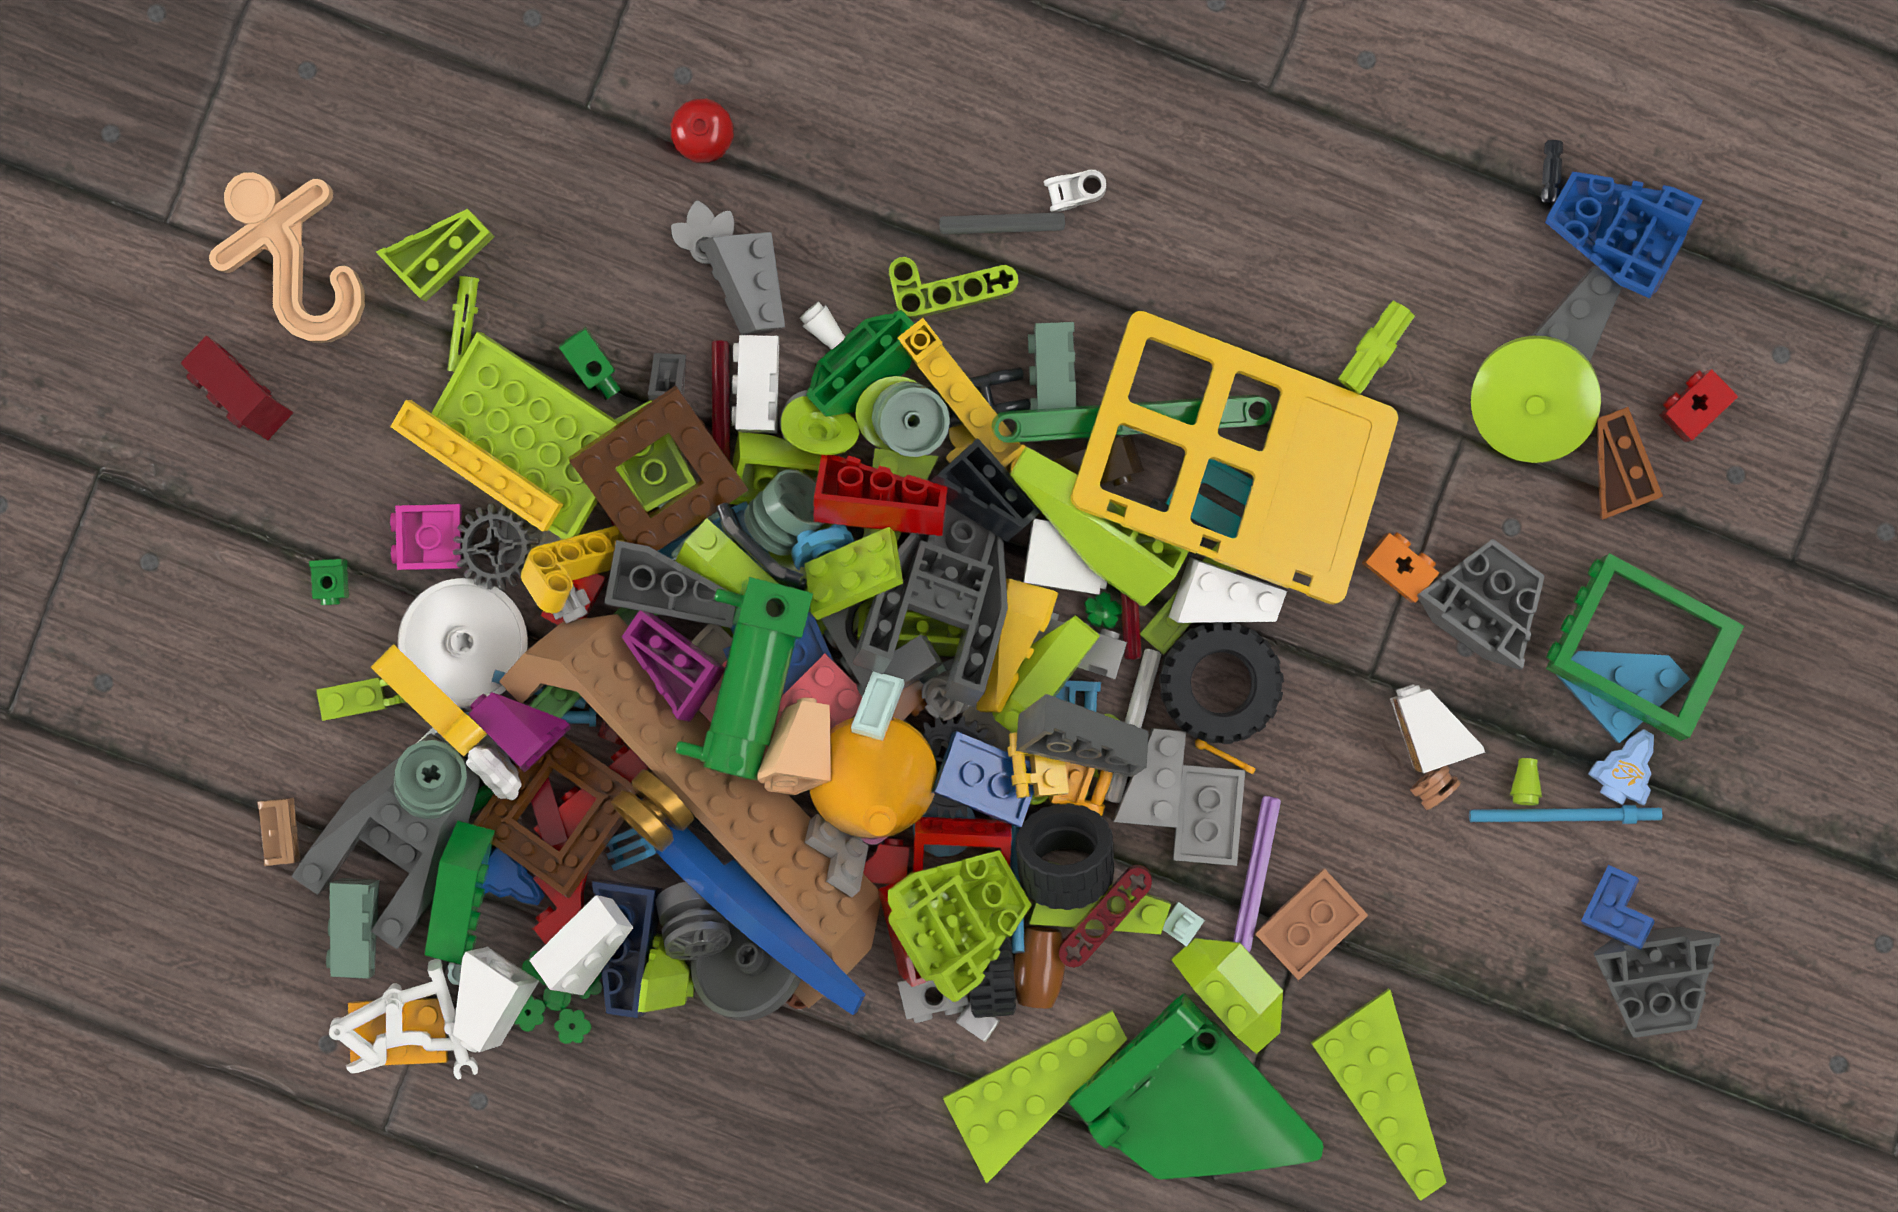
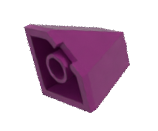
(517, 728)

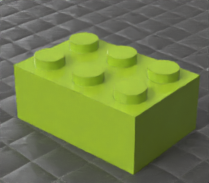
(656, 471)

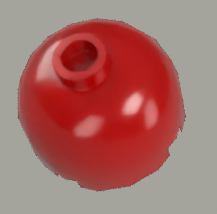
(702, 130)

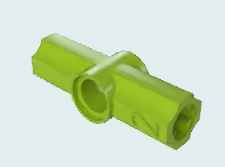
(1376, 347)

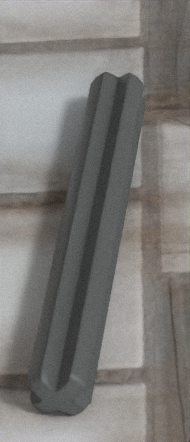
(1002, 223)

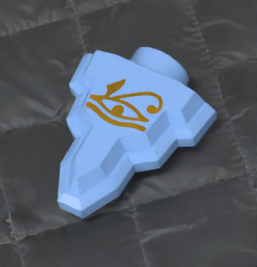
(1626, 770)

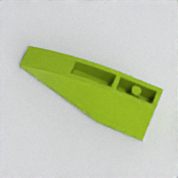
(1117, 554)

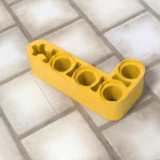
(554, 565)
(428, 700)

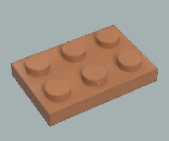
(1311, 924)

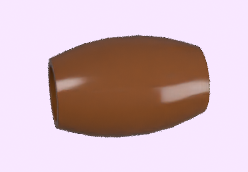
(1039, 968)

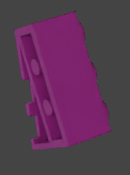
(674, 663)

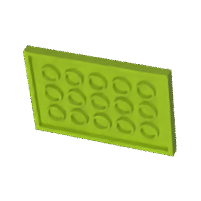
(525, 424)

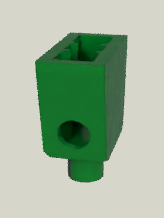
(581, 350)

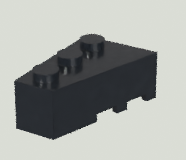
(986, 492)

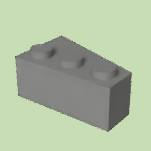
(1105, 654)
(1155, 792)

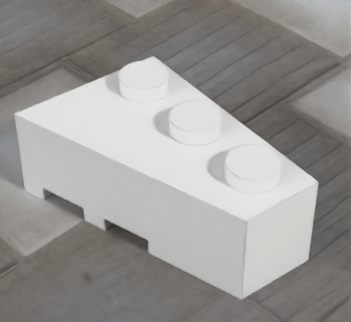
(756, 384)
(1222, 595)
(582, 947)

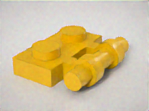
(1047, 775)

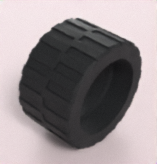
(1061, 828)

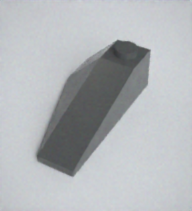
(662, 586)

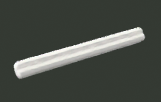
(1136, 712)

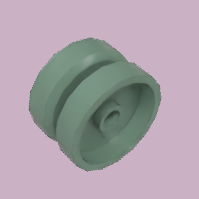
(907, 437)
(443, 792)

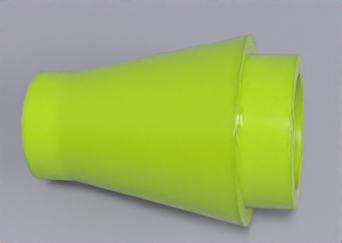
(1526, 784)

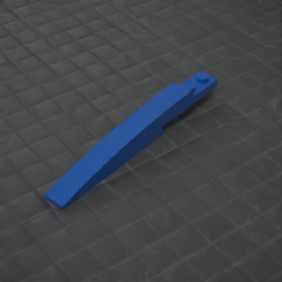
(759, 917)

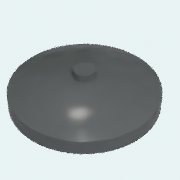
(743, 979)

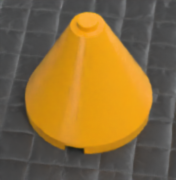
(876, 783)

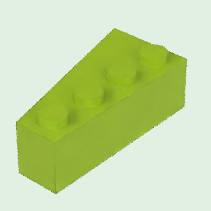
(1145, 917)

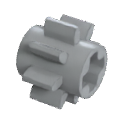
(574, 606)

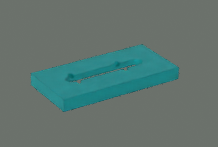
(1229, 483)

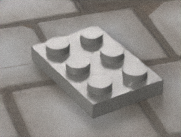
(1209, 815)

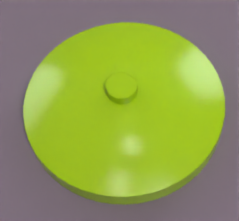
(1535, 399)

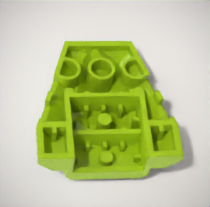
(957, 919)

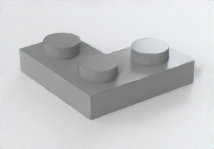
(845, 851)

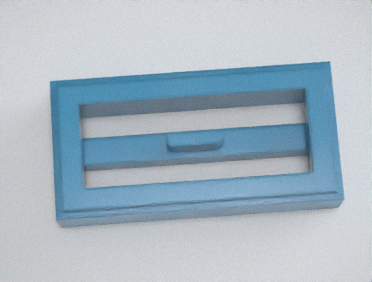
(617, 852)

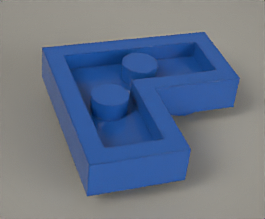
(1609, 912)

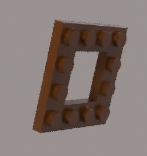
(666, 414)
(568, 867)

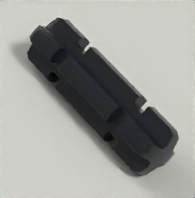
(1552, 171)

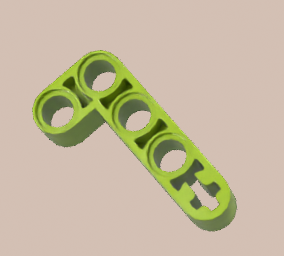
(954, 285)

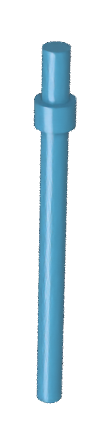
(1627, 814)

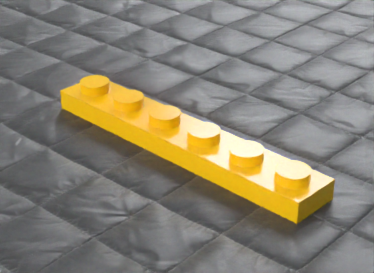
(476, 465)

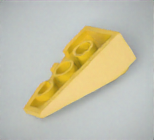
(1027, 613)

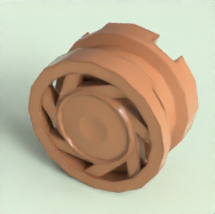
(1435, 787)

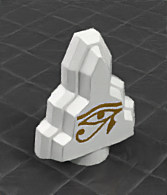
(495, 770)

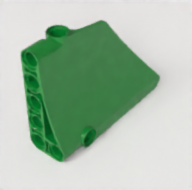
(1192, 1104)

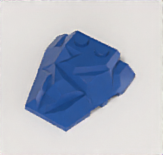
(1624, 228)

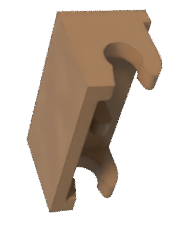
(279, 831)

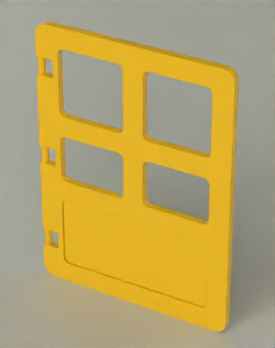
(1308, 482)

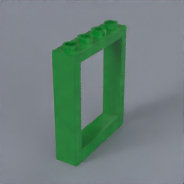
(1574, 626)

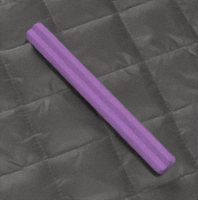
(1257, 871)

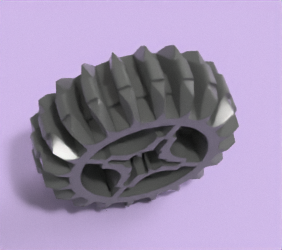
(494, 531)

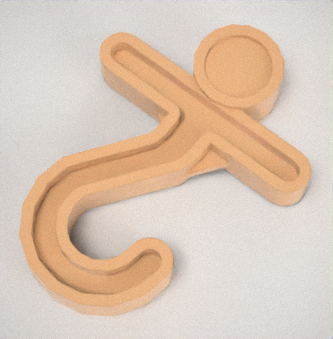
(277, 228)

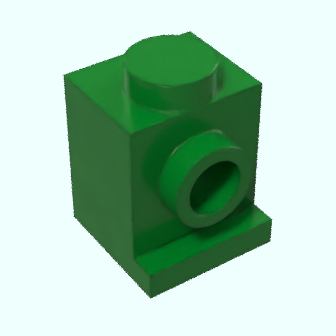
(338, 572)

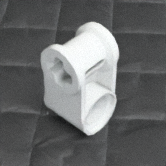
(1073, 190)

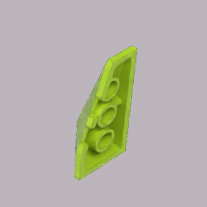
(721, 561)
(664, 981)

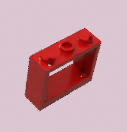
(960, 833)

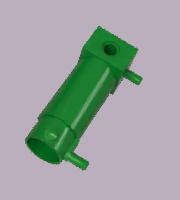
(752, 677)

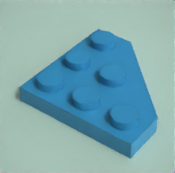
(1645, 675)

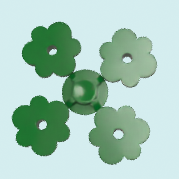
(556, 1001)

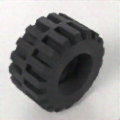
(996, 992)

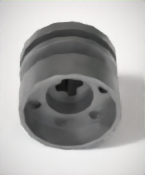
(690, 924)

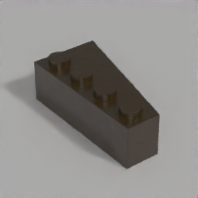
(1121, 463)

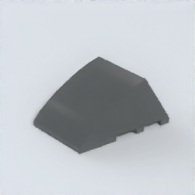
(1487, 603)
(1662, 982)

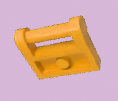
(1079, 780)

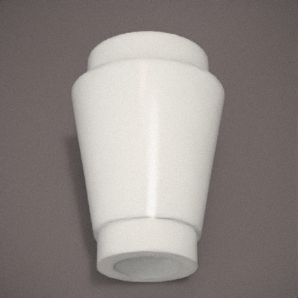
(822, 325)

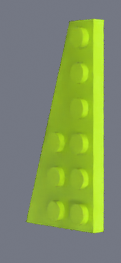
(1378, 1077)

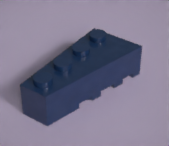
(626, 967)

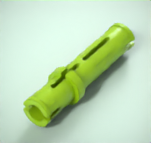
(467, 286)

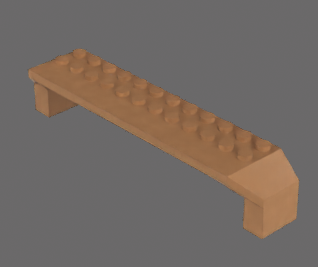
(755, 825)

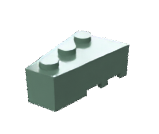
(1053, 365)
(350, 926)

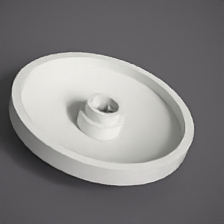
(462, 636)

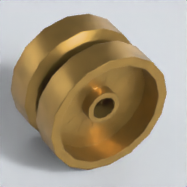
(657, 805)

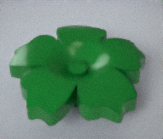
(1101, 611)

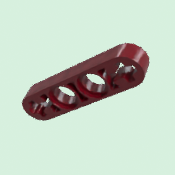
(1103, 914)

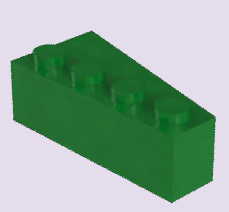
(459, 893)

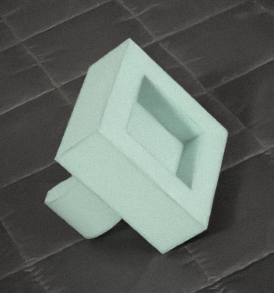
(1182, 923)

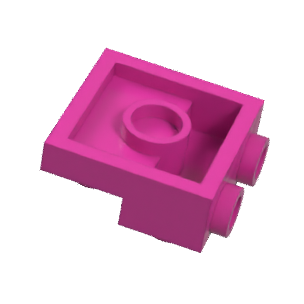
(426, 536)

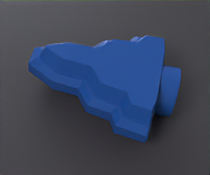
(511, 878)

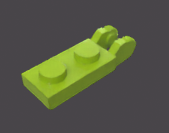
(354, 698)

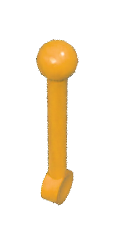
(1200, 744)

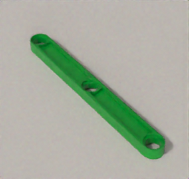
(1079, 421)

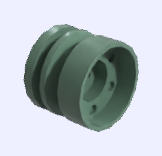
(782, 512)

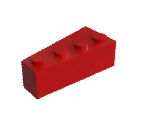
(877, 498)

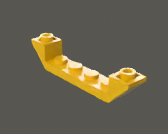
(958, 391)

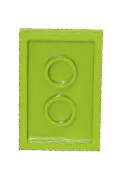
(853, 573)

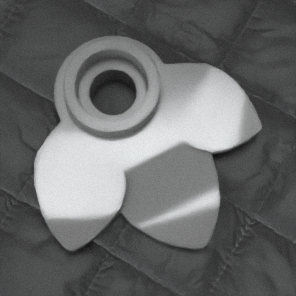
(700, 227)

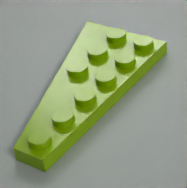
(1018, 1099)

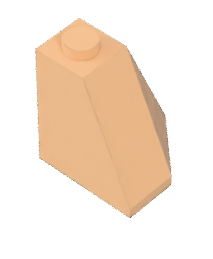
(799, 749)

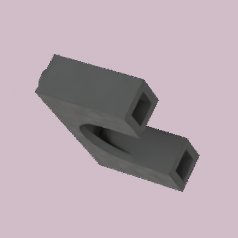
(908, 662)

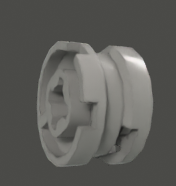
(937, 704)

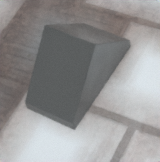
(667, 372)

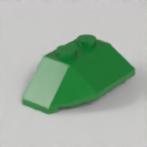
(858, 361)

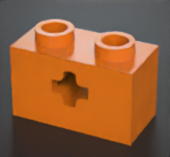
(1382, 563)

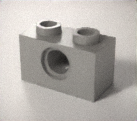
(919, 1008)

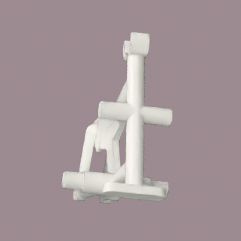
(391, 1004)

